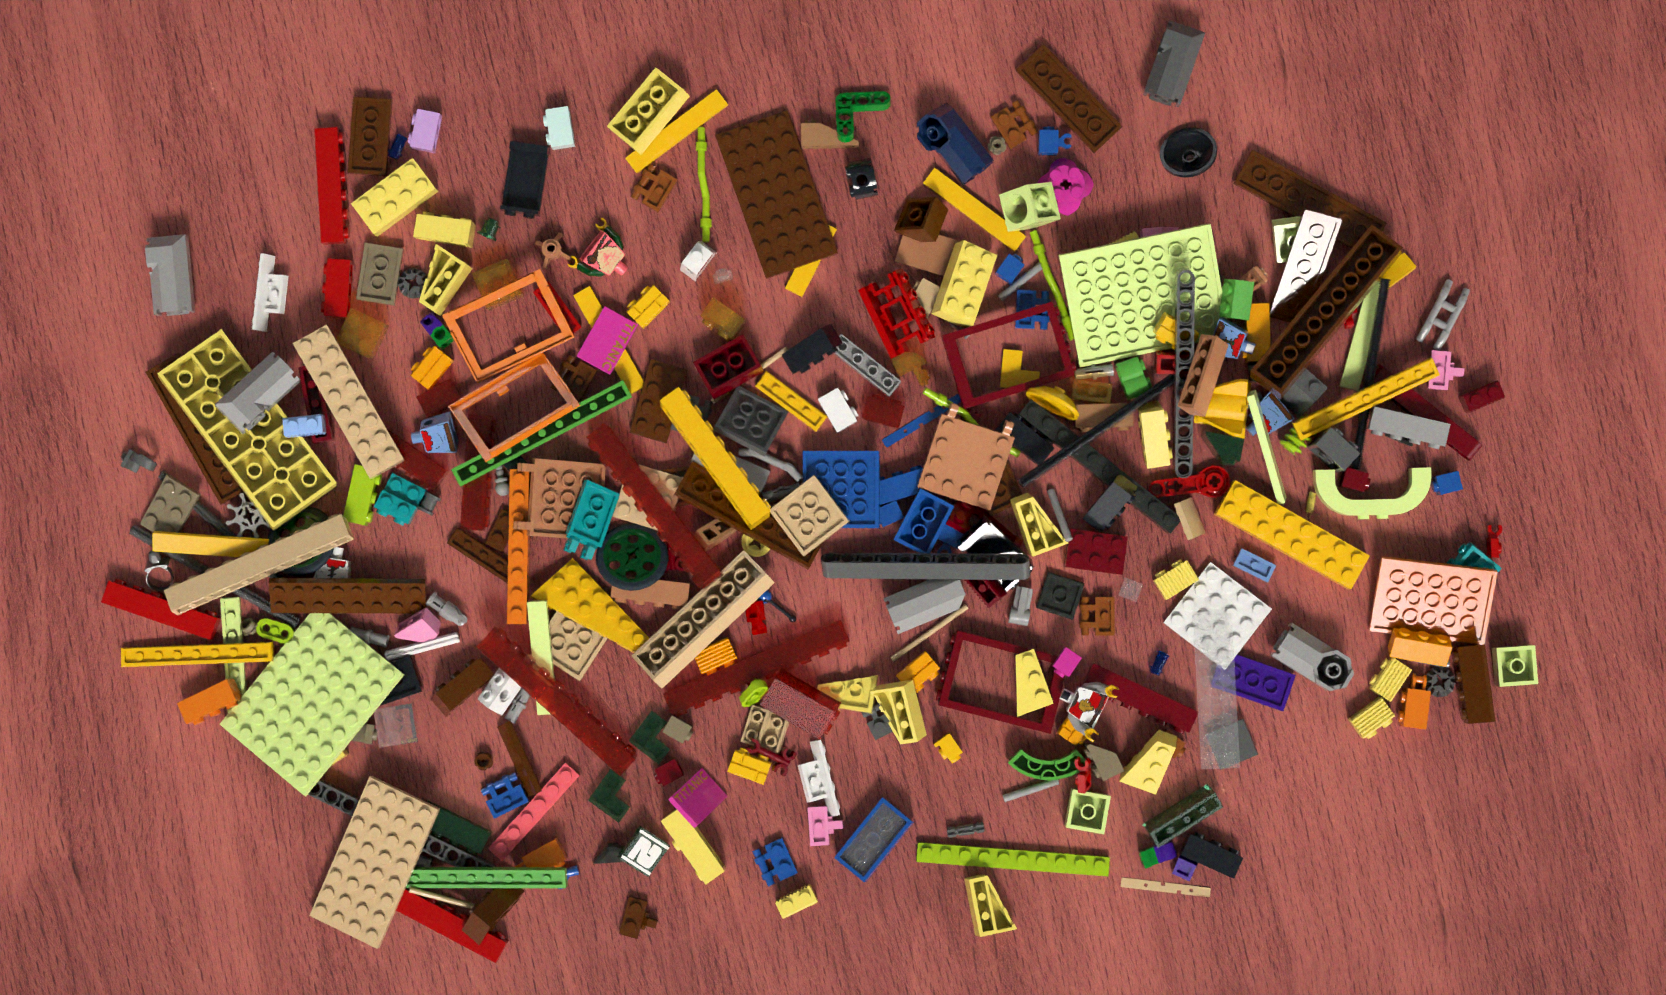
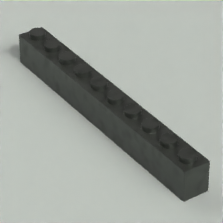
(1098, 465)

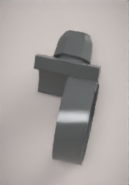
(133, 461)
(156, 560)

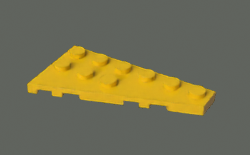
(585, 602)

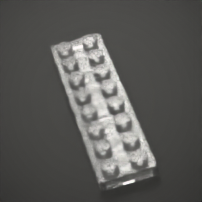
(1216, 691)

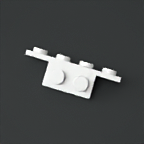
(270, 293)
(817, 779)

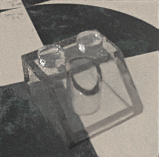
(395, 725)

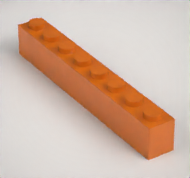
(518, 548)

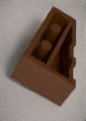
(461, 686)
(490, 911)

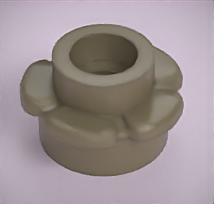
(997, 150)
(249, 626)

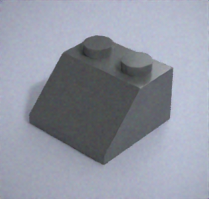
(1303, 393)

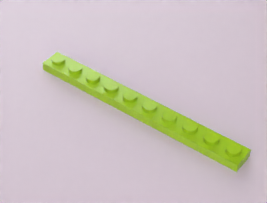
(1013, 859)

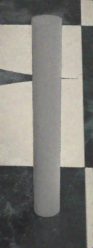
(1019, 282)
(1059, 514)
(1030, 789)

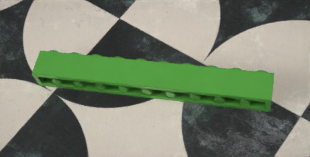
(587, 410)

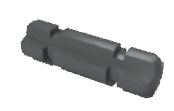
(965, 829)

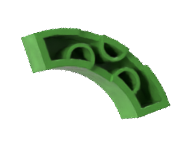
(1046, 769)

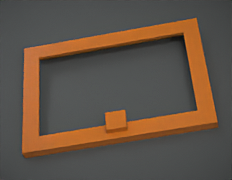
(522, 352)
(499, 385)

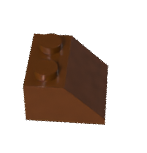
(921, 219)

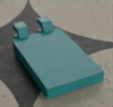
(590, 519)

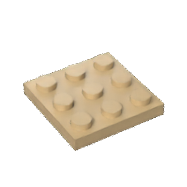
(664, 482)
(809, 515)
(573, 645)

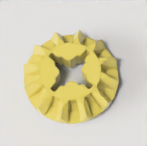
(753, 550)

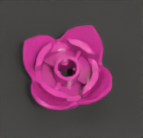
(1080, 184)

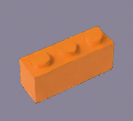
(210, 701)

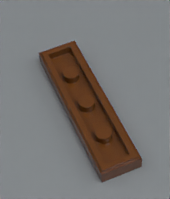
(479, 553)
(519, 758)

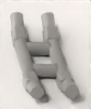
(1432, 320)
(786, 466)

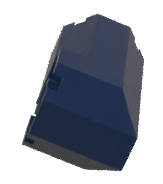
(954, 142)

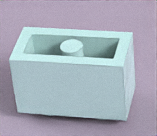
(559, 128)

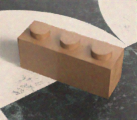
(1093, 414)

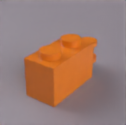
(1415, 704)
(547, 855)

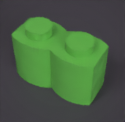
(1132, 377)

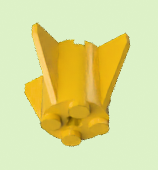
(1228, 408)

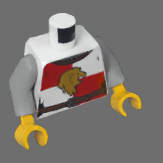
(1086, 705)

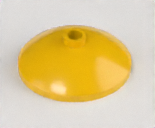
(1054, 401)

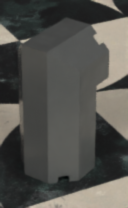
(1173, 63)

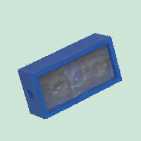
(874, 839)

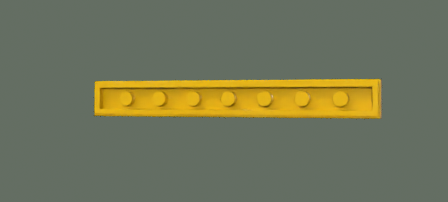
(1365, 398)
(197, 654)

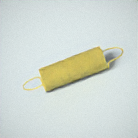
(1311, 501)

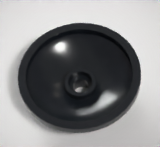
(1186, 145)

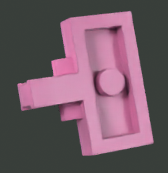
(1445, 369)
(821, 825)

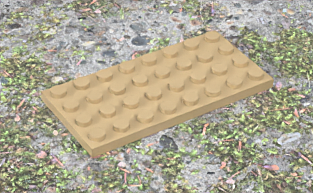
(374, 862)

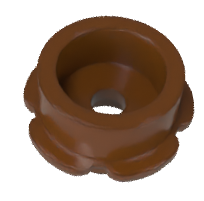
(478, 761)

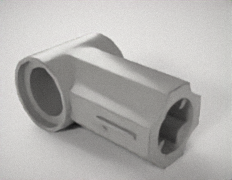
(1020, 610)

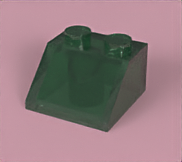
(1224, 447)

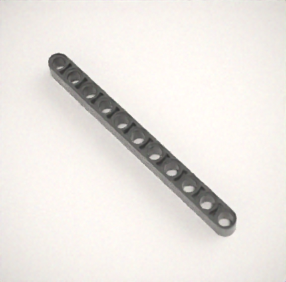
(1180, 363)
(926, 566)
(446, 846)

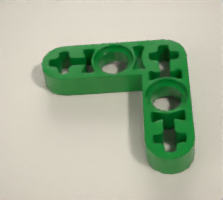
(849, 108)

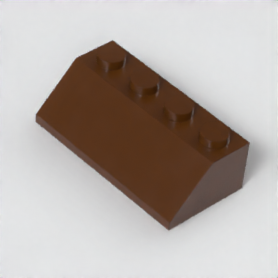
(1473, 683)

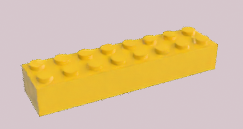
(715, 459)
(1291, 534)

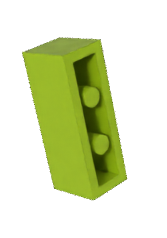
(361, 497)

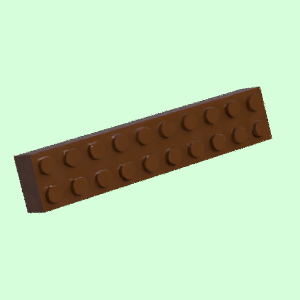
(1326, 312)

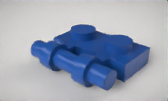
(1027, 299)
(506, 801)
(780, 859)

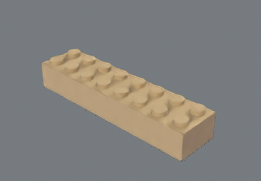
(348, 402)
(702, 619)

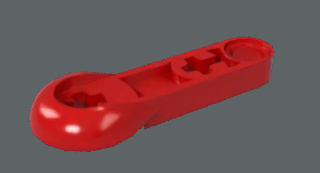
(1197, 483)

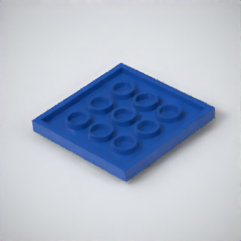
(851, 481)

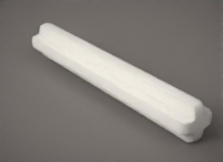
(419, 647)

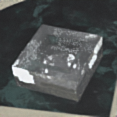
(722, 275)
(1130, 589)

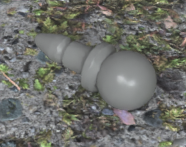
(502, 485)

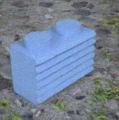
(304, 426)

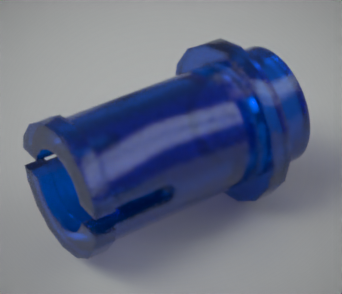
(397, 147)
(1159, 663)

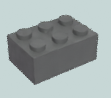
(1333, 449)

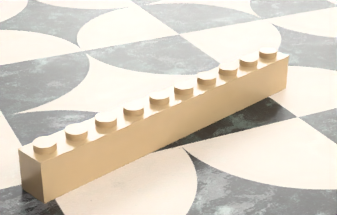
(258, 564)

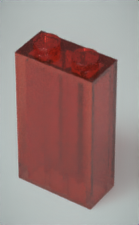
(801, 704)

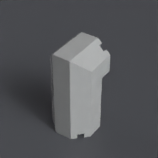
(171, 274)
(256, 392)
(924, 602)
(1313, 659)

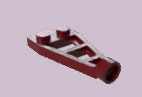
(961, 514)

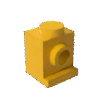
(949, 748)

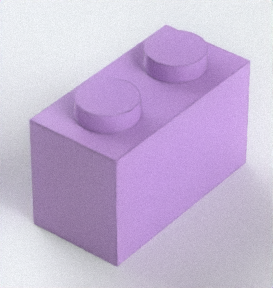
(425, 130)

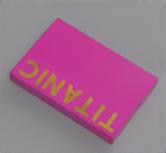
(607, 340)
(697, 798)

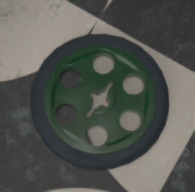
(311, 516)
(644, 578)

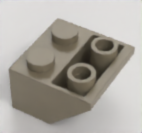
(1105, 761)

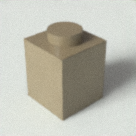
(678, 729)

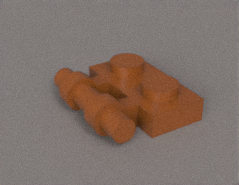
(1008, 127)
(659, 190)
(1104, 616)

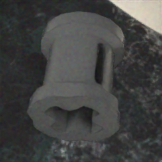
(429, 503)

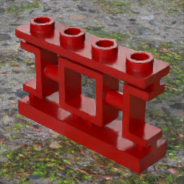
(883, 317)

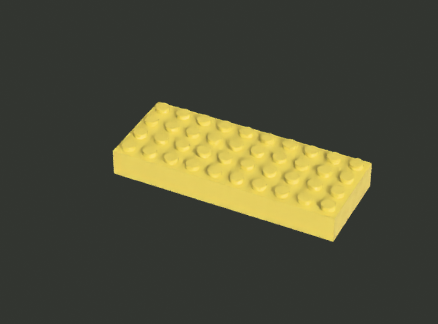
(272, 470)

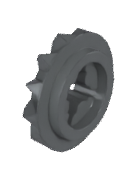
(404, 286)
(1443, 673)

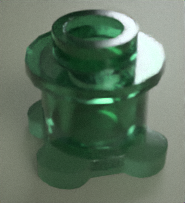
(489, 229)

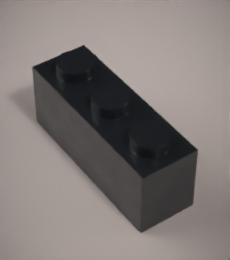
(812, 349)
(1027, 439)
(1111, 503)
(1211, 854)

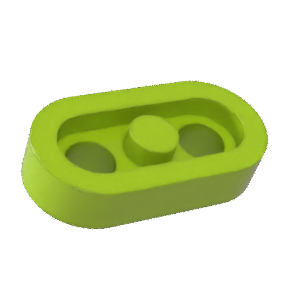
(275, 631)
(753, 693)

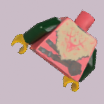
(602, 254)

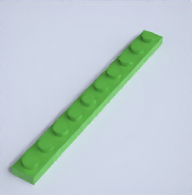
(488, 877)

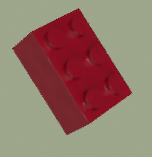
(728, 366)
(1096, 552)

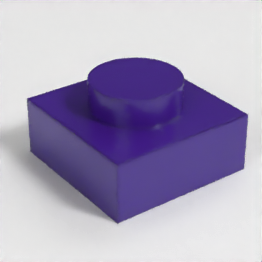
(1184, 868)

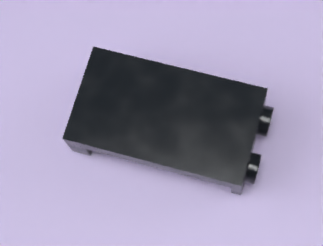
(525, 179)
(987, 538)

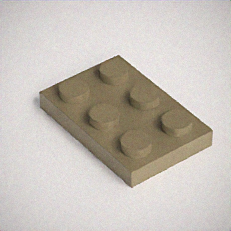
(379, 274)
(170, 506)

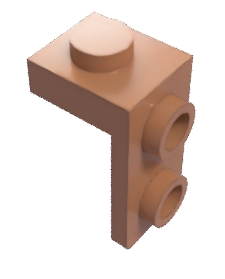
(1255, 275)

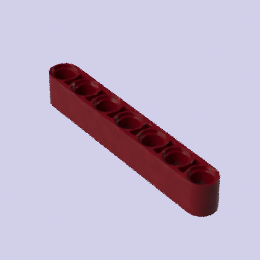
(1416, 405)

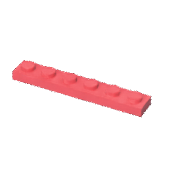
(533, 811)

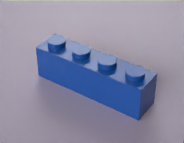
(900, 485)

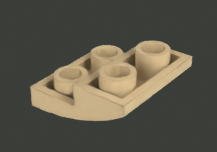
(1189, 518)
(766, 728)

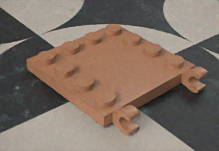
(966, 460)
(555, 493)

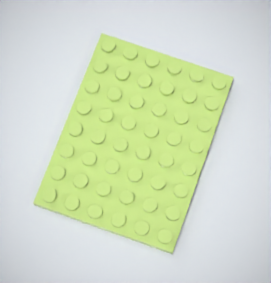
(1127, 285)
(311, 700)

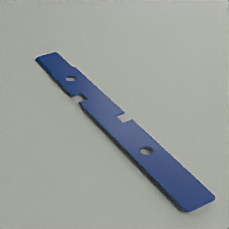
(914, 425)

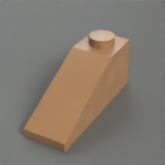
(819, 136)
(713, 534)

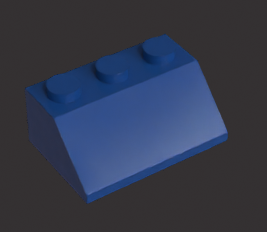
(923, 522)

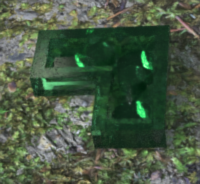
(646, 739)
(605, 797)

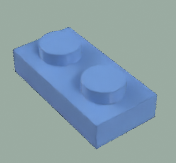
(1254, 565)

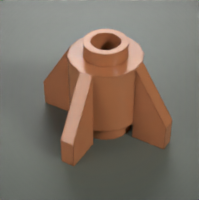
(557, 253)

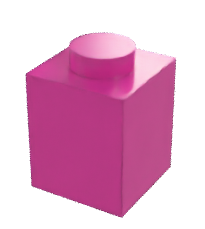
(1066, 662)

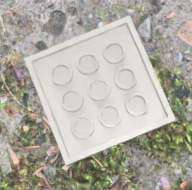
(1217, 594)

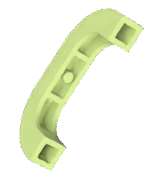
(1326, 490)

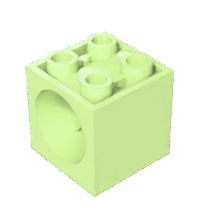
(1029, 206)

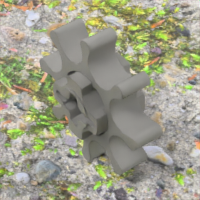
(240, 518)

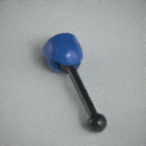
(766, 597)

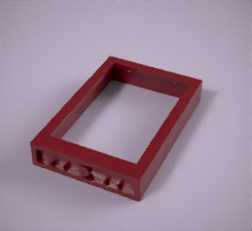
(959, 372)
(947, 679)

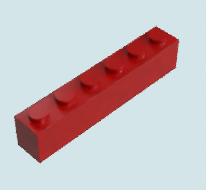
(331, 186)
(156, 608)
(450, 924)

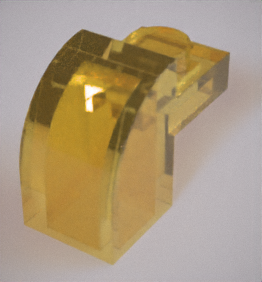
(911, 362)

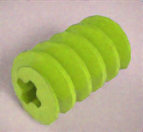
(1293, 442)

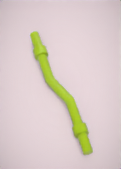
(705, 221)
(1039, 250)
(942, 400)

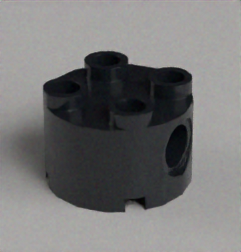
(858, 168)

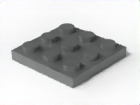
(750, 420)

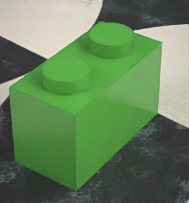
(1236, 299)

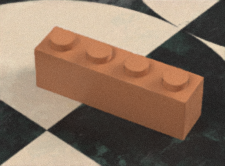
(1203, 375)
(659, 593)

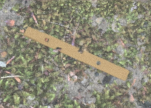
(1169, 887)

